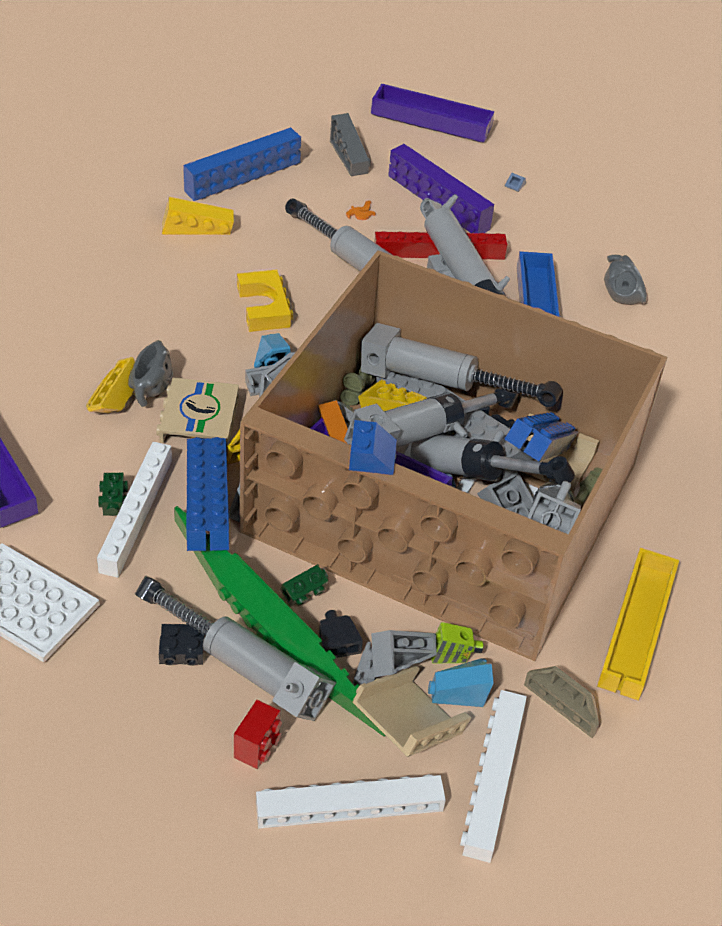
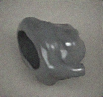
(624, 281)
(151, 372)

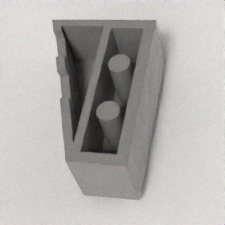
(400, 650)

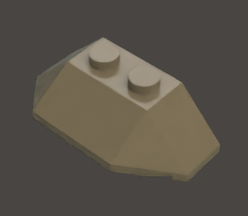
(565, 697)

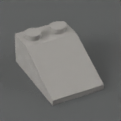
(510, 494)

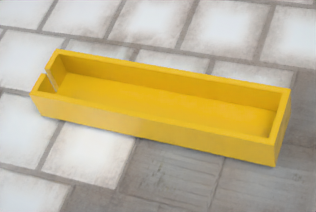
(638, 624)

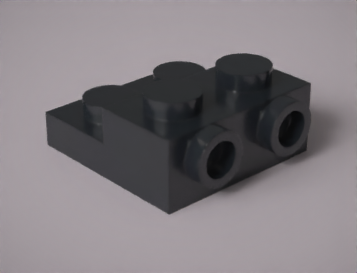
(180, 645)

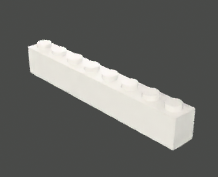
(134, 510)
(494, 778)
(349, 801)

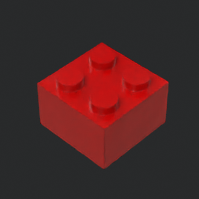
(257, 734)

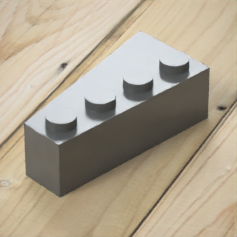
(348, 145)

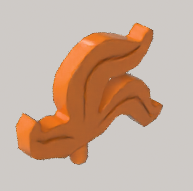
(361, 213)

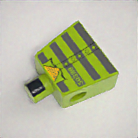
(455, 644)

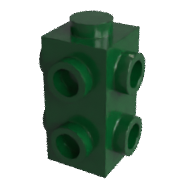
(112, 492)
(304, 585)

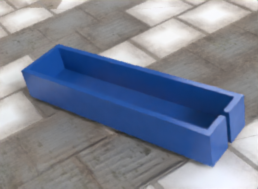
(241, 164)
(537, 281)
(549, 435)
(207, 494)

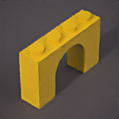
(270, 285)

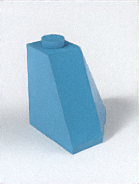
(271, 350)
(463, 684)

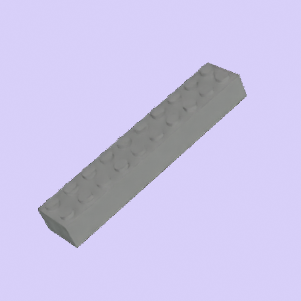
(476, 422)

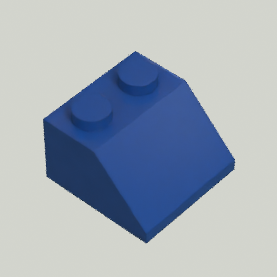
(372, 449)

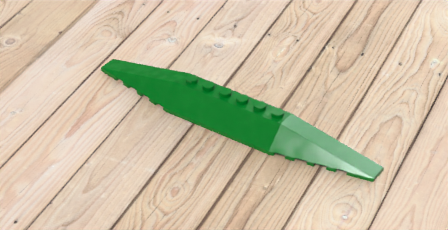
(273, 618)

